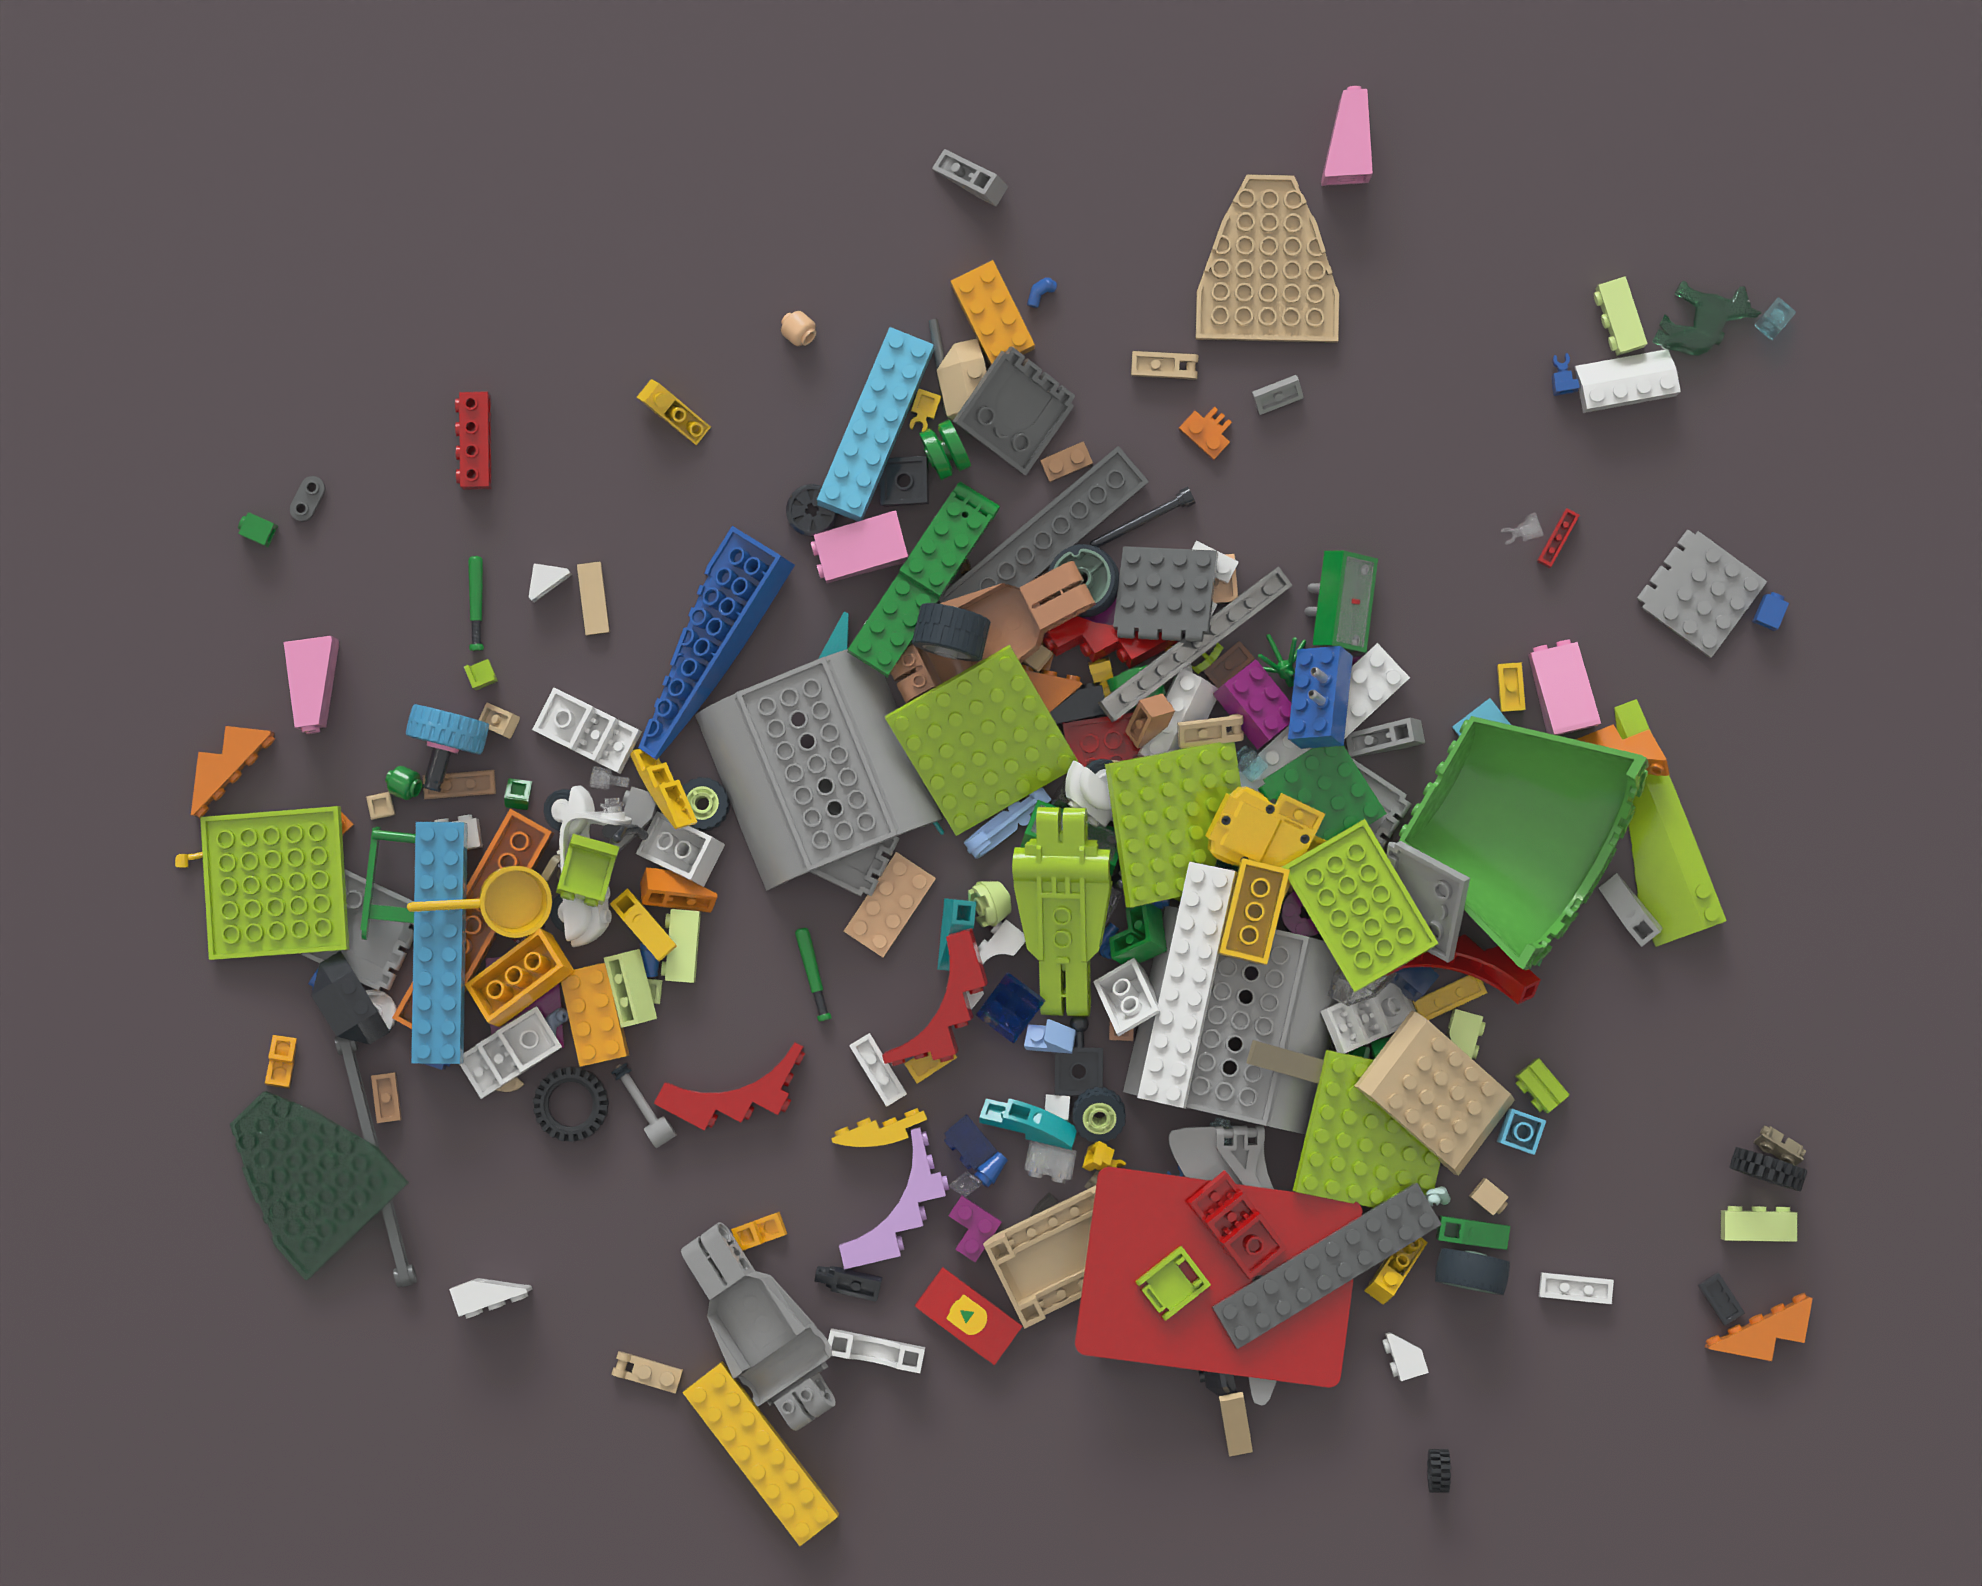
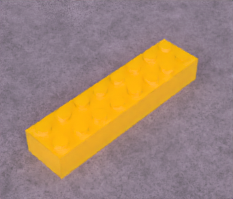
(761, 1453)

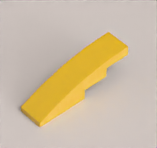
(664, 790)

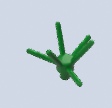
(1284, 667)

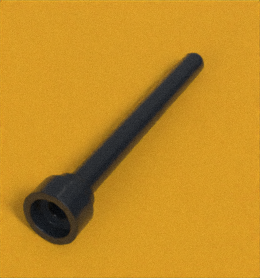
(1182, 499)

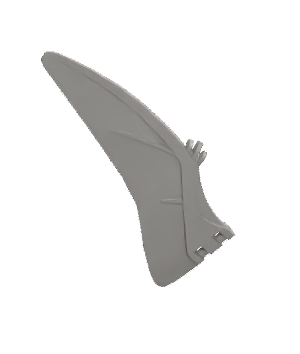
(1204, 1156)

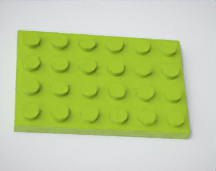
(1360, 906)

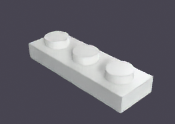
(879, 1073)
(1576, 1288)

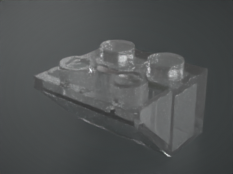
(1342, 991)
(1050, 1161)

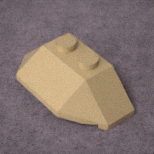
(960, 375)

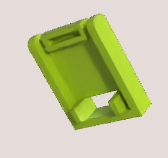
(1169, 1286)

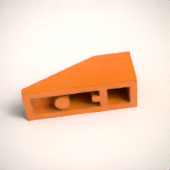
(671, 890)

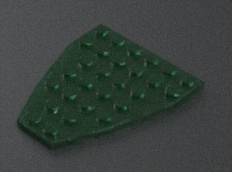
(311, 1178)

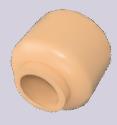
(798, 328)

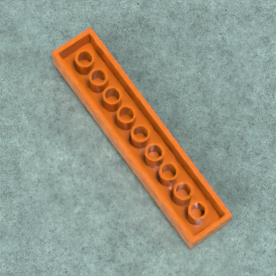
(515, 844)

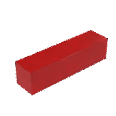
(1558, 538)

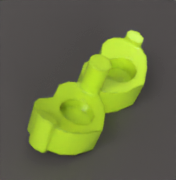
(1209, 659)

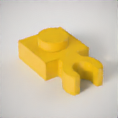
(924, 406)

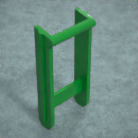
(382, 912)

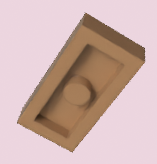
(1066, 462)
(386, 1097)

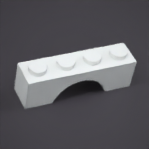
(1006, 940)
(876, 1350)

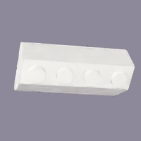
(1627, 380)
(1191, 700)

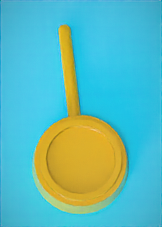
(512, 902)

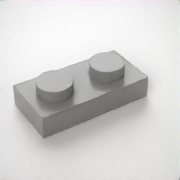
(1277, 394)

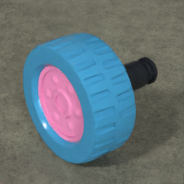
(446, 734)

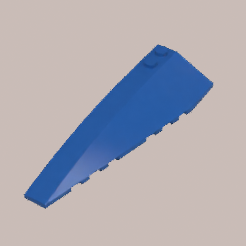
(729, 607)

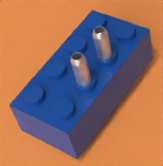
(1320, 697)

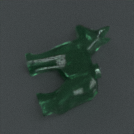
(1709, 319)

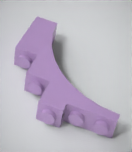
(922, 1185)

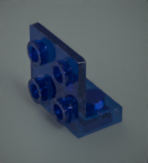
(1010, 1007)
(969, 1142)

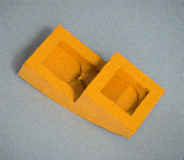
(281, 1061)
(759, 1231)

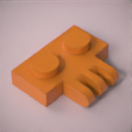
(1207, 432)

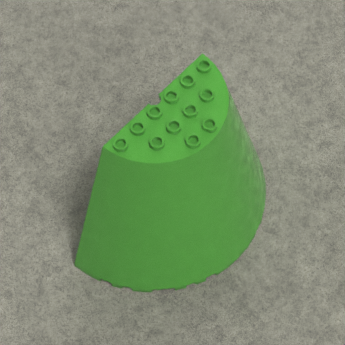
(1528, 826)

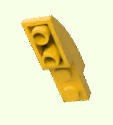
(869, 1133)

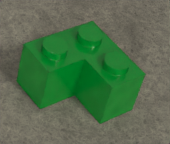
(1143, 937)

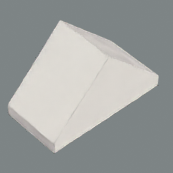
(545, 579)

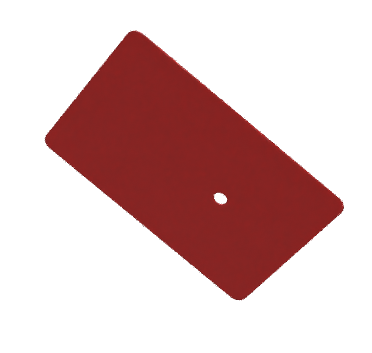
(1147, 1217)

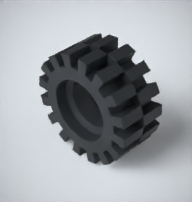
(1438, 1470)

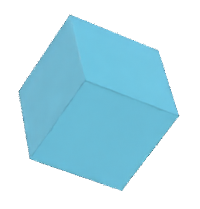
(1521, 1131)

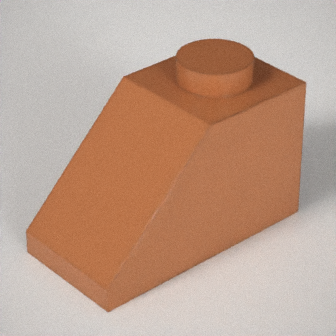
(1149, 719)

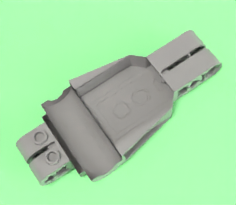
(761, 1330)

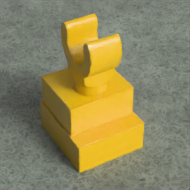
(1101, 672)
(1099, 1157)

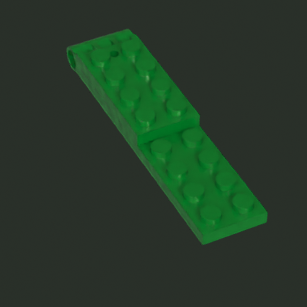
(923, 577)

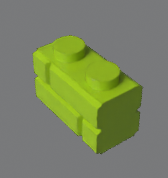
(1541, 1085)

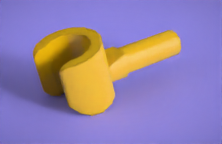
(182, 859)

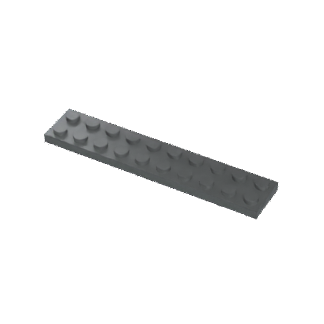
(1055, 526)
(1326, 1265)

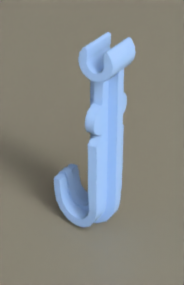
(1004, 824)

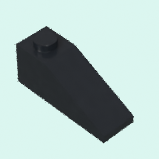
(1080, 705)

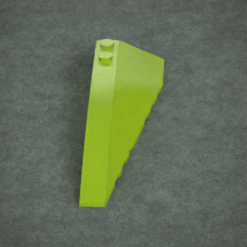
(1665, 853)

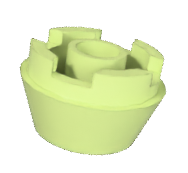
(992, 902)

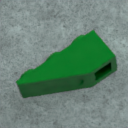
(1473, 1232)

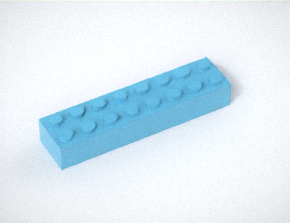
(875, 424)

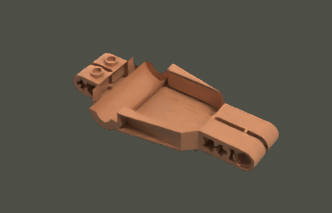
(1016, 617)

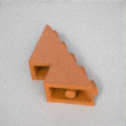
(1051, 688)
(1641, 743)
(218, 770)
(1759, 1336)

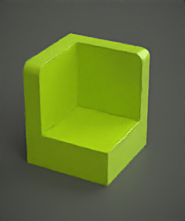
(481, 674)

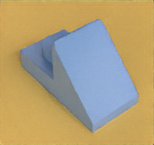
(1050, 1038)

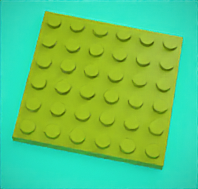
(982, 740)
(1163, 813)
(274, 883)
(1355, 1146)

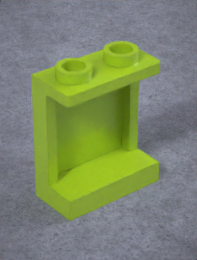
(587, 870)

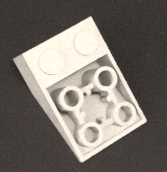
(480, 1293)

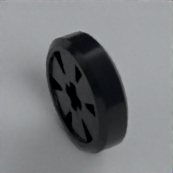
(805, 523)

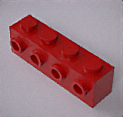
(475, 440)

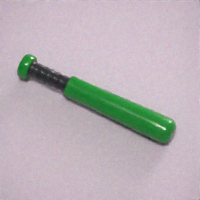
(475, 570)
(810, 964)

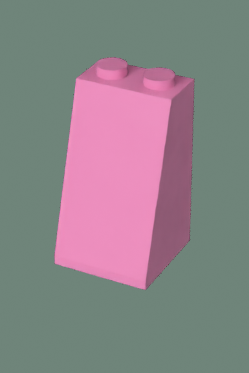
(1350, 144)
(860, 547)
(311, 678)
(1563, 688)

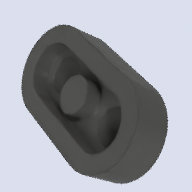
(309, 499)

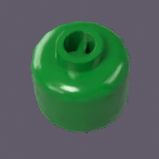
(404, 783)

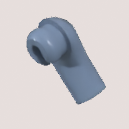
(557, 1018)

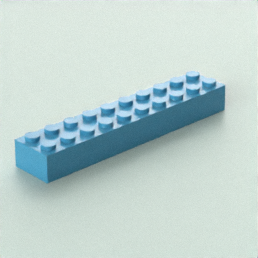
(439, 944)

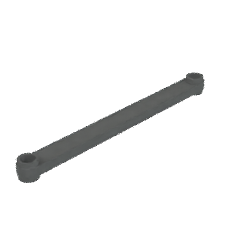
(403, 1273)

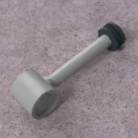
(658, 1130)

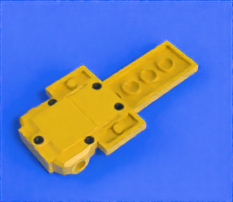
(1263, 831)

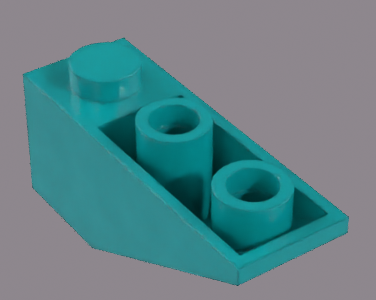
(956, 917)

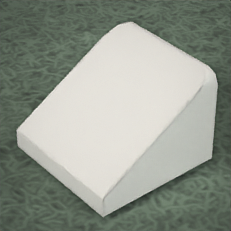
(1058, 1105)

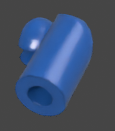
(1038, 289)
(1109, 931)

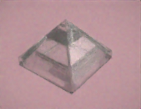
(966, 1184)

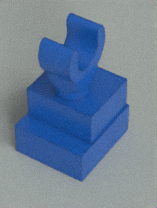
(1563, 381)

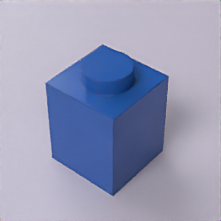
(1771, 611)

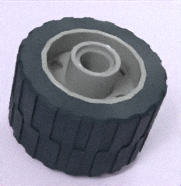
(951, 632)

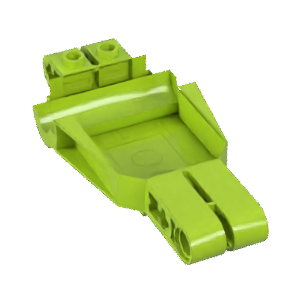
(1063, 905)

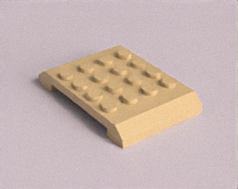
(1435, 1091)
(1044, 1257)

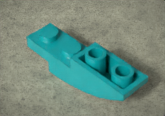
(1028, 1119)

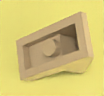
(499, 720)

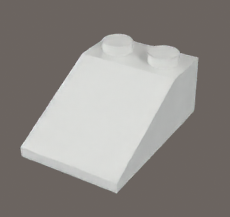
(681, 850)
(1127, 996)

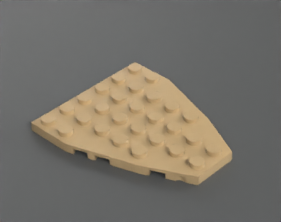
(1268, 270)

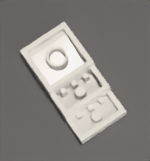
(587, 730)
(1367, 1020)
(509, 1052)

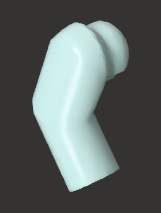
(1438, 1195)

